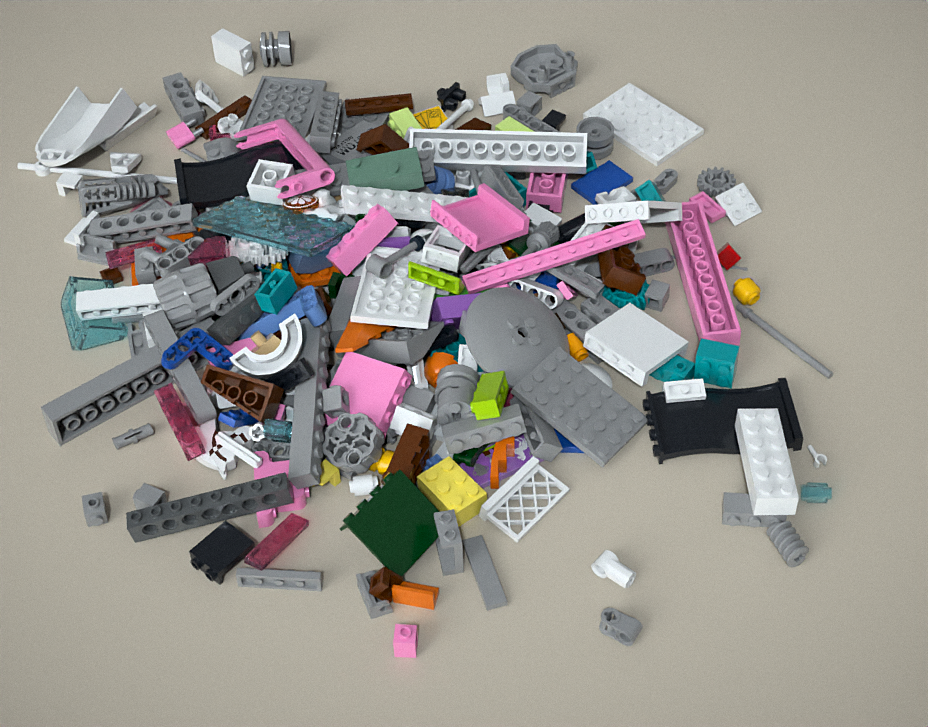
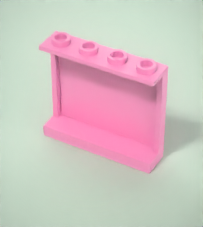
(482, 219)
(372, 388)

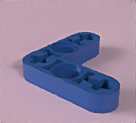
(199, 345)

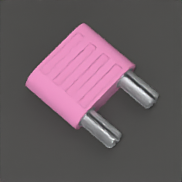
(181, 134)

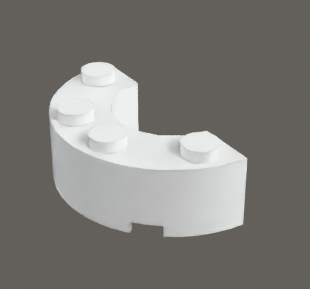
(268, 365)

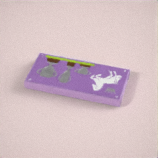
(481, 471)

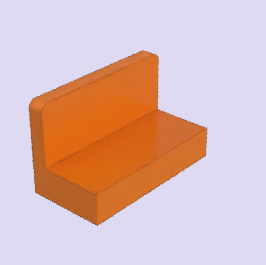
(415, 595)

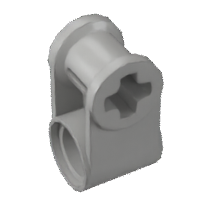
(621, 628)

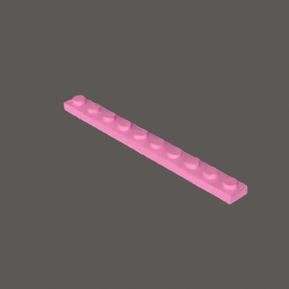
(553, 256)

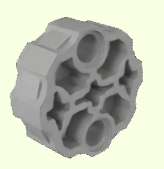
(353, 443)

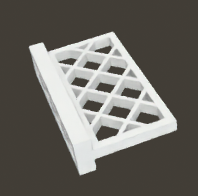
(514, 486)

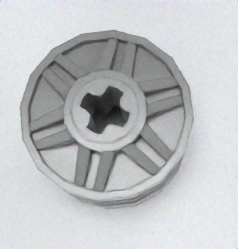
(276, 48)

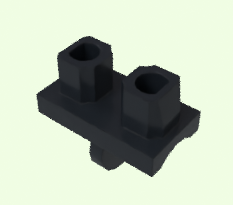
(449, 96)

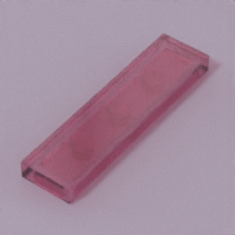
(276, 541)

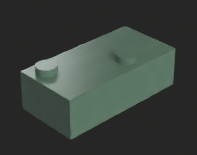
(389, 170)

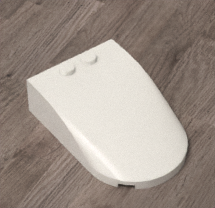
(82, 127)

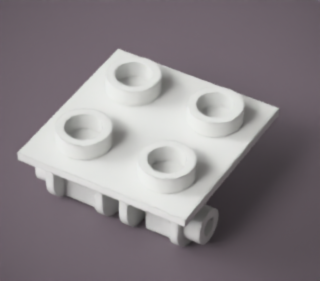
(738, 204)

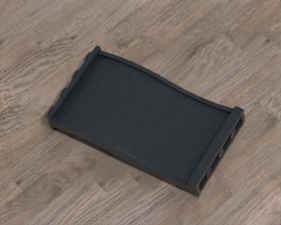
(225, 178)
(710, 423)

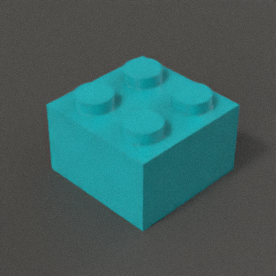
(716, 363)

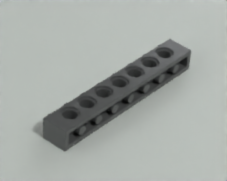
(209, 507)

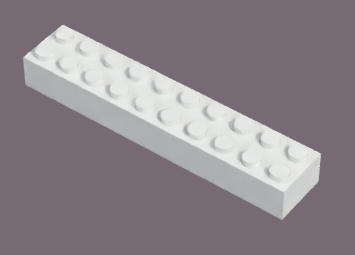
(504, 149)

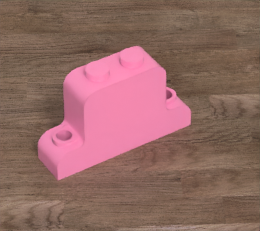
(268, 468)

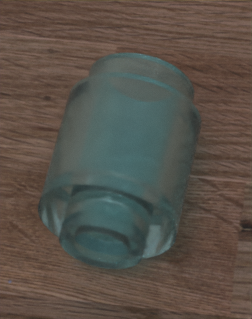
(816, 492)

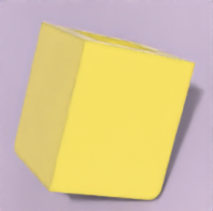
(329, 474)

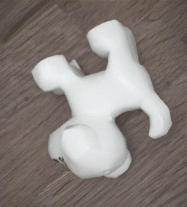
(326, 207)

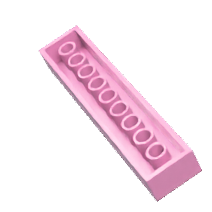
(703, 276)

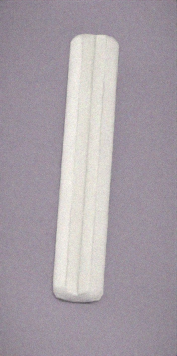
(238, 449)

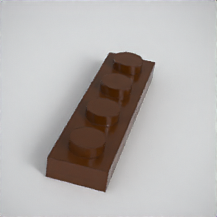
(378, 104)
(238, 108)

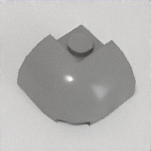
(220, 148)

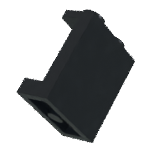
(220, 551)

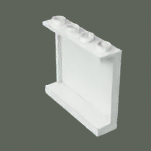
(629, 211)
(634, 343)

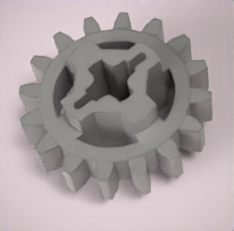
(716, 181)

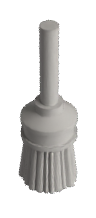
(543, 237)

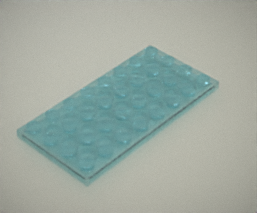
(273, 226)

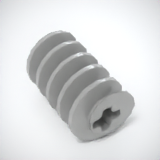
(788, 543)

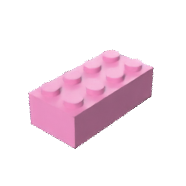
(547, 189)

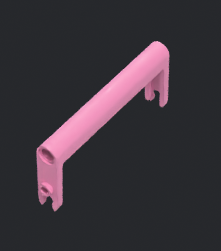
(317, 170)

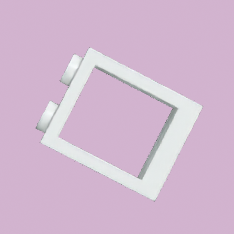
(441, 256)

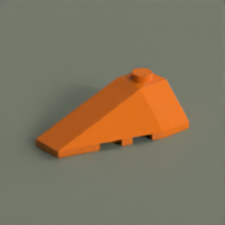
(357, 335)

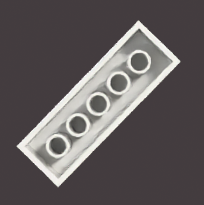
(766, 462)

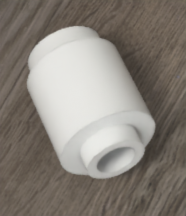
(363, 484)

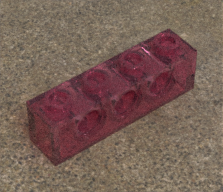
(179, 422)

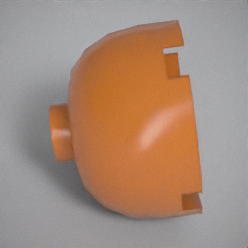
(435, 364)

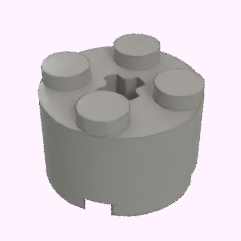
(454, 405)

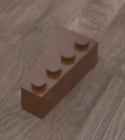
(249, 394)

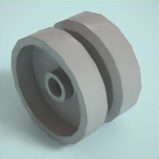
(599, 135)
(455, 376)

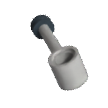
(382, 267)

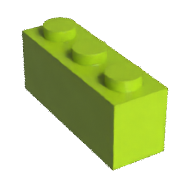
(490, 395)

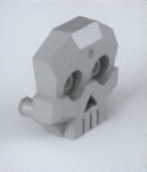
(545, 69)

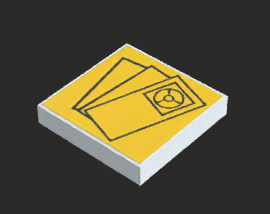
(431, 118)

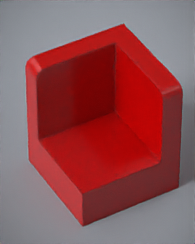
(728, 256)

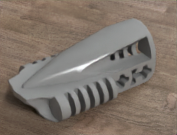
(119, 194)

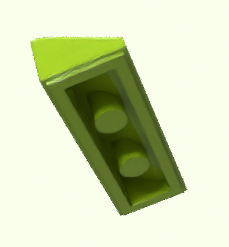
(435, 278)

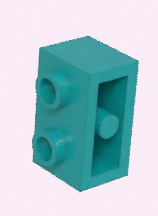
(276, 291)
(675, 370)

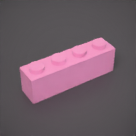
(361, 239)

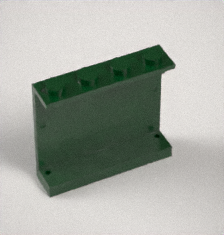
(394, 522)

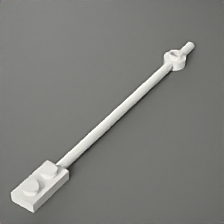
(42, 170)

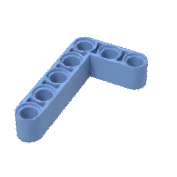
(301, 303)

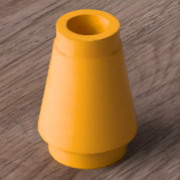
(576, 348)

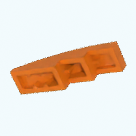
(502, 450)

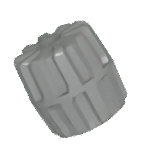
(186, 295)

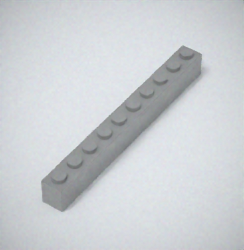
(308, 408)

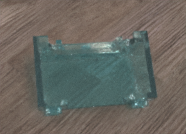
(93, 332)

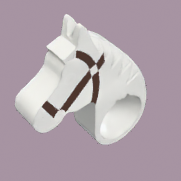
(216, 455)

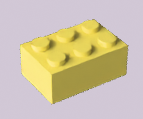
(452, 488)

